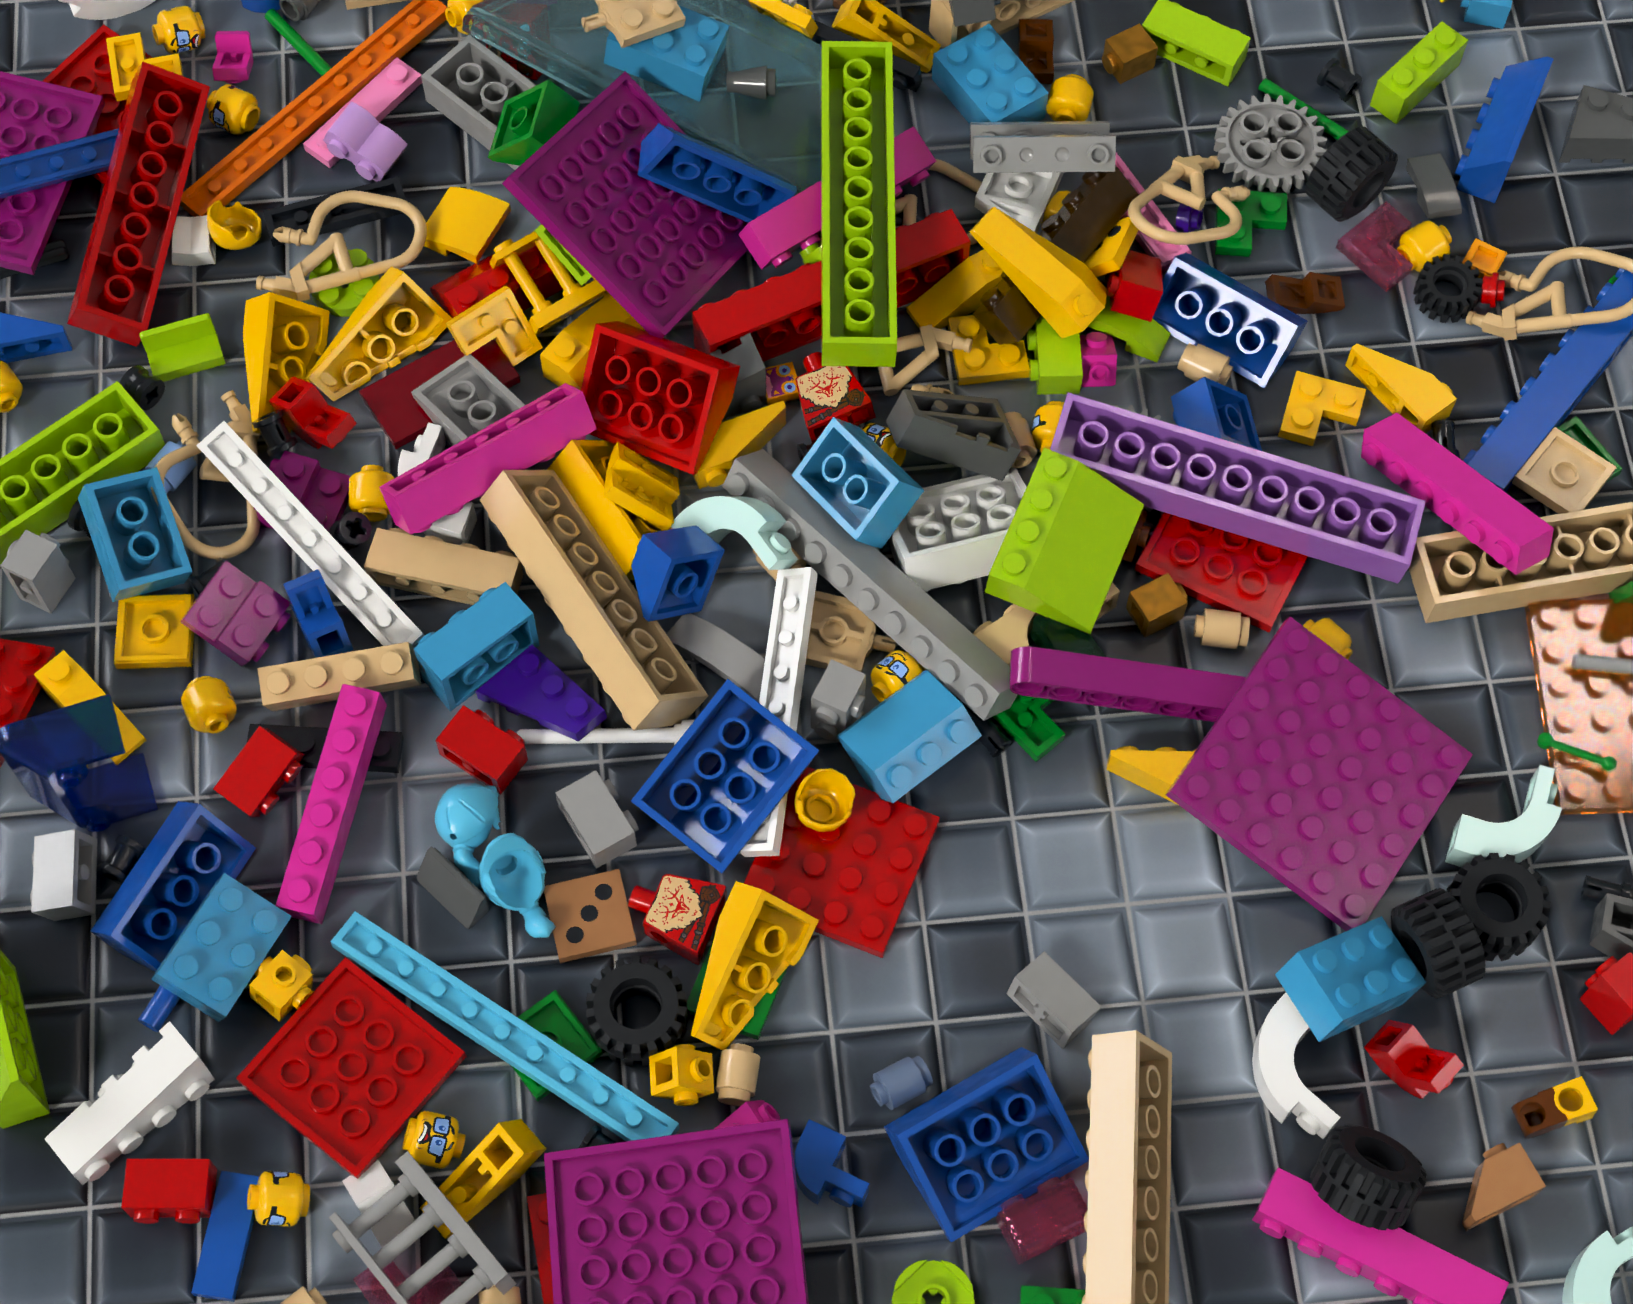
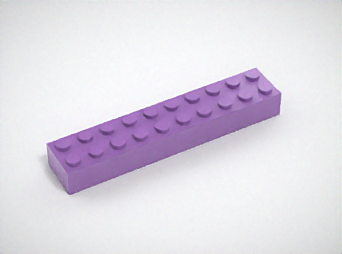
(1243, 489)

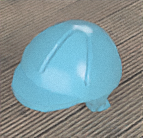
(464, 822)
(514, 879)

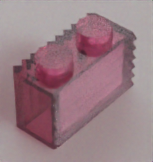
(1043, 1219)

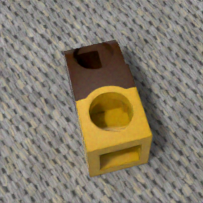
(1555, 1108)

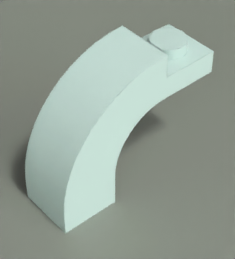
(748, 517)
(1516, 837)
(1594, 1268)

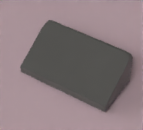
(452, 888)

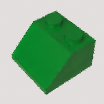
(530, 122)

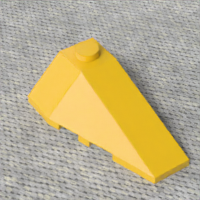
(1047, 276)
(382, 331)
(280, 342)
(568, 352)
(749, 952)

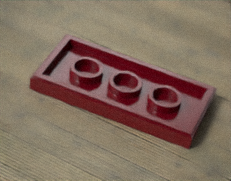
(392, 399)

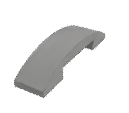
(719, 652)

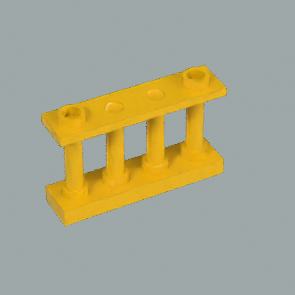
(544, 312)

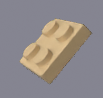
(1563, 473)

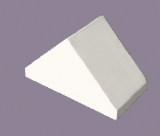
(368, 1190)

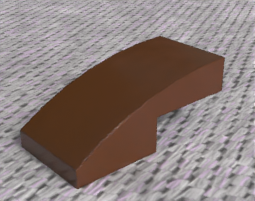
(1036, 48)
(1309, 295)

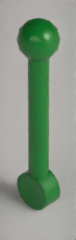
(1546, 741)

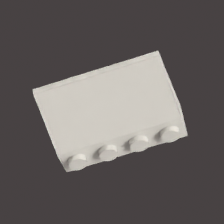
(956, 529)

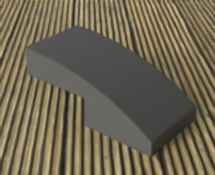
(1435, 186)

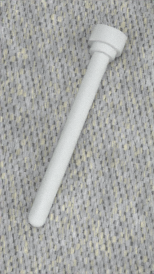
(609, 735)

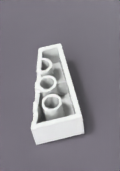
(130, 1106)

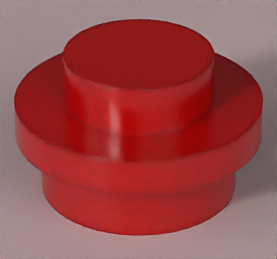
(1492, 290)

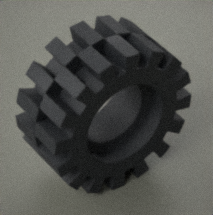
(1452, 272)

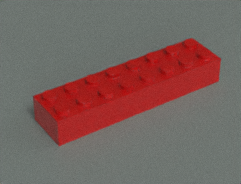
(139, 205)
(788, 309)

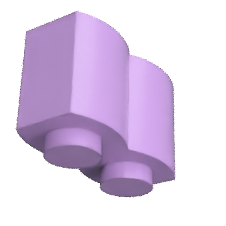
(364, 142)

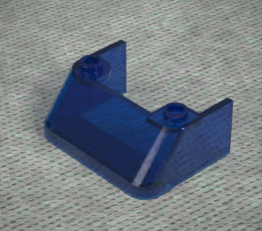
(53, 758)

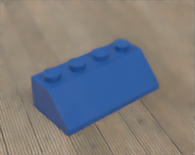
(1501, 128)
(710, 175)
(1227, 317)
(170, 883)

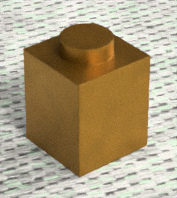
(1129, 53)
(1157, 604)

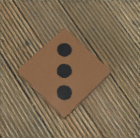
(589, 915)

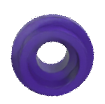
(1188, 218)

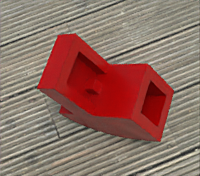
(311, 415)
(1410, 1061)

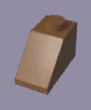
(1500, 1184)

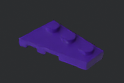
(544, 693)

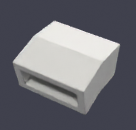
(192, 242)

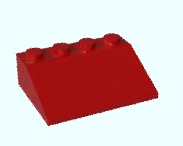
(656, 394)

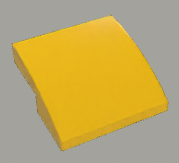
(465, 223)
(641, 487)

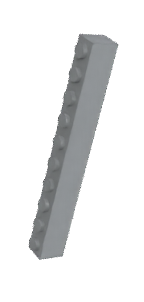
(878, 588)

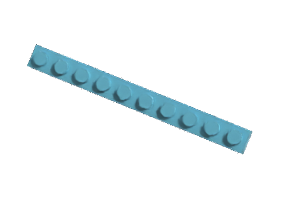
(501, 1032)

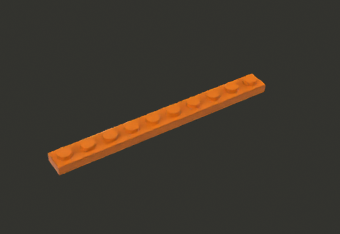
(313, 106)

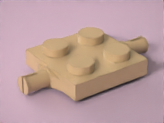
(635, 19)
(842, 634)

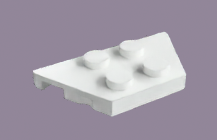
(1018, 195)

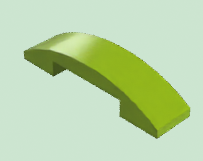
(1142, 337)

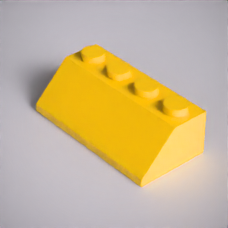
(583, 472)

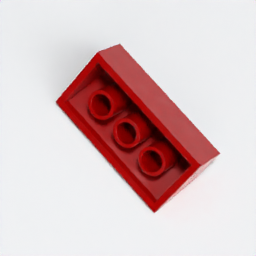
(481, 280)

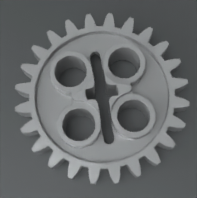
(1276, 135)

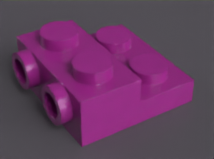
(317, 488)
(237, 614)

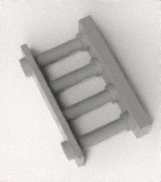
(1042, 147)
(436, 1212)

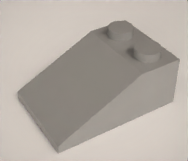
(465, 399)

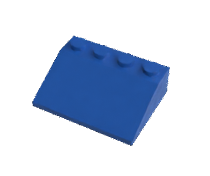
(725, 776)
(987, 1142)

